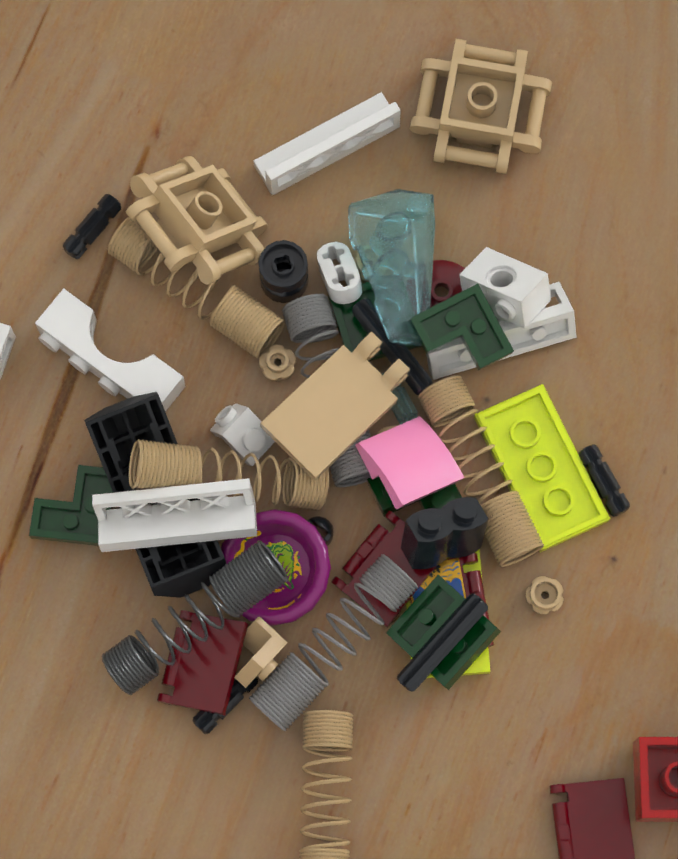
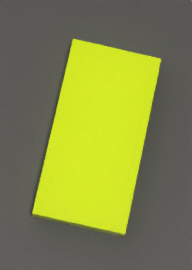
(542, 466)

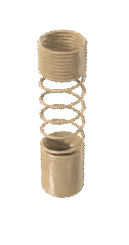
(235, 316)
(176, 465)
(508, 524)
(326, 732)

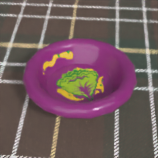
(302, 556)

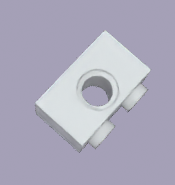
(510, 286)

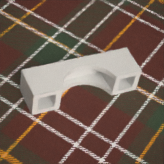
(71, 327)

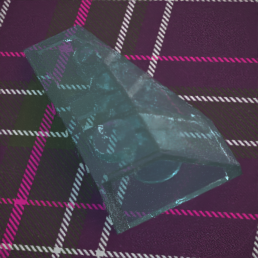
(397, 253)

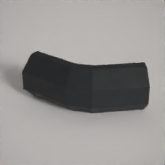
(114, 430)

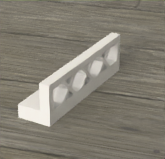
(327, 143)
(547, 328)
(176, 518)

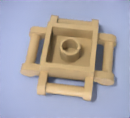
(481, 105)
(196, 217)

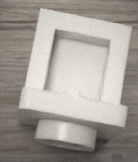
(242, 432)

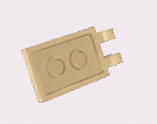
(334, 407)

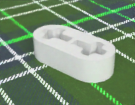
(345, 271)

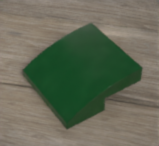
(427, 616)

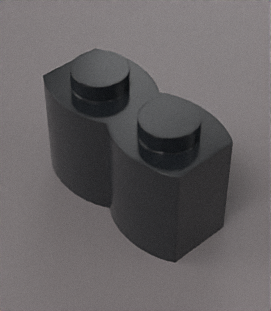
(443, 533)

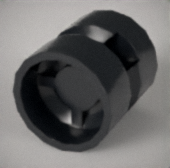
(283, 271)

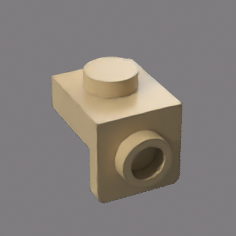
(265, 645)

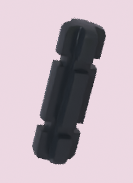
(92, 226)
(604, 480)
(207, 722)

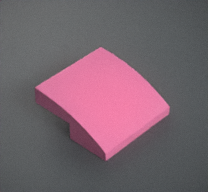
(409, 461)

